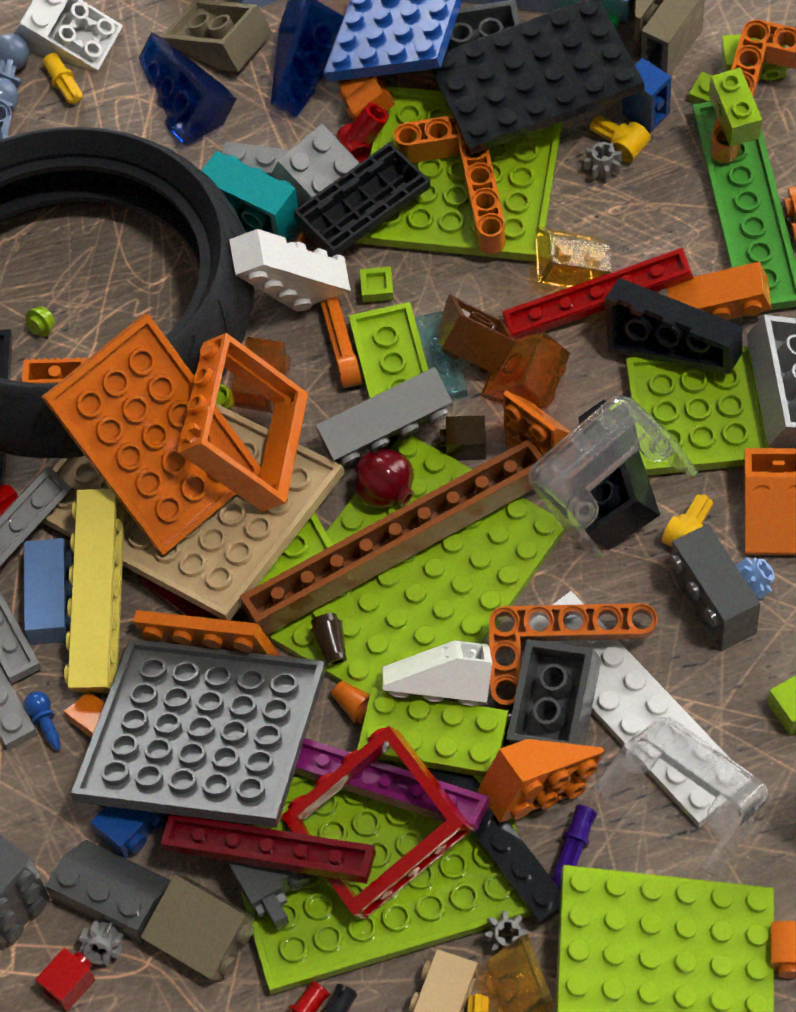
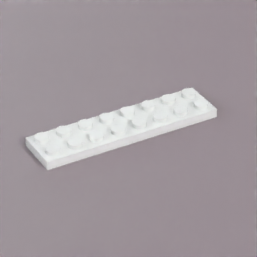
(630, 700)

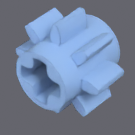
(757, 575)

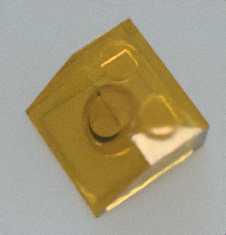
(570, 257)
(518, 979)

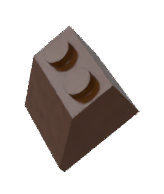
(474, 336)

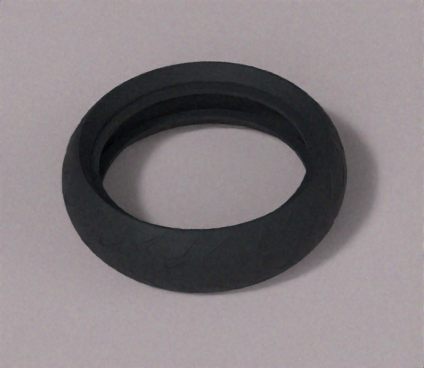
(139, 174)

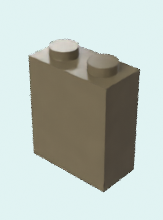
(671, 32)
(199, 928)

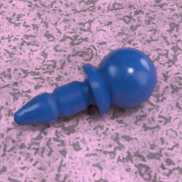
(38, 707)

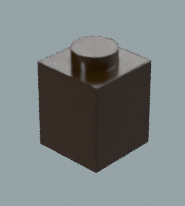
(464, 437)

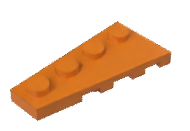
(203, 632)

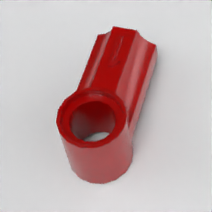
(358, 135)

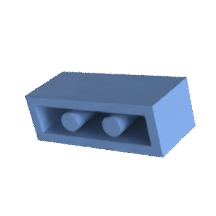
(46, 590)

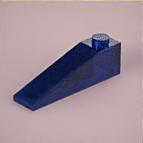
(302, 52)
(189, 95)

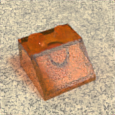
(529, 371)

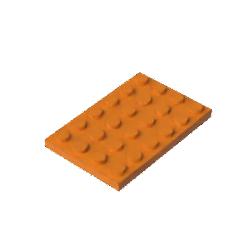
(128, 421)

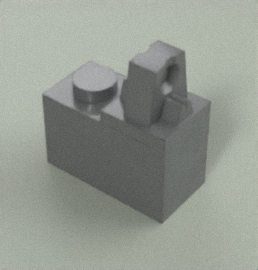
(266, 889)

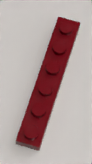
(268, 848)

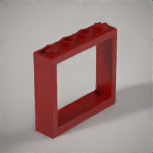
(416, 859)

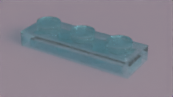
(447, 368)

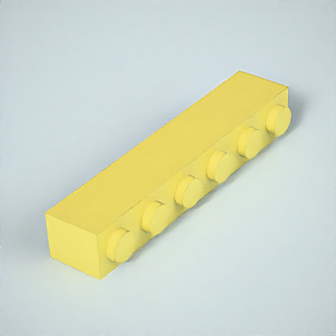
(95, 591)

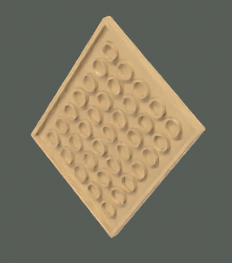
(231, 546)

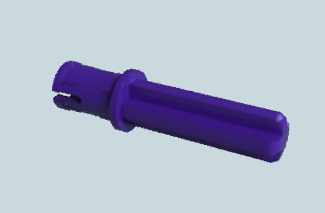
(575, 839)

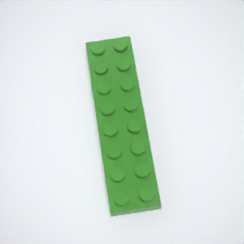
(749, 209)

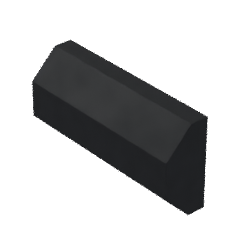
(360, 200)

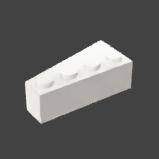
(288, 269)

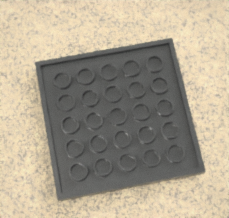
(200, 733)

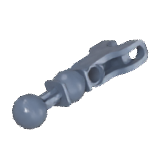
(13, 56)

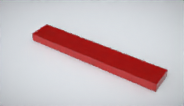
(590, 296)

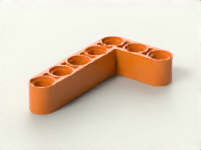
(753, 52)
(441, 139)
(557, 631)

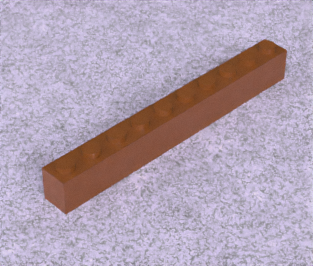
(391, 539)

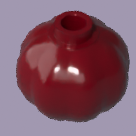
(384, 479)

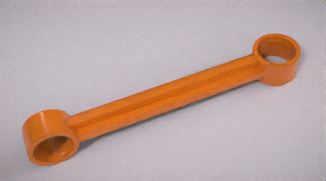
(340, 341)

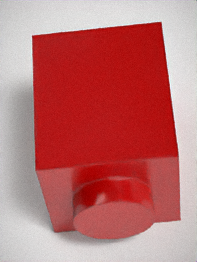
(66, 978)

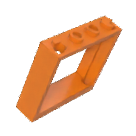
(284, 432)

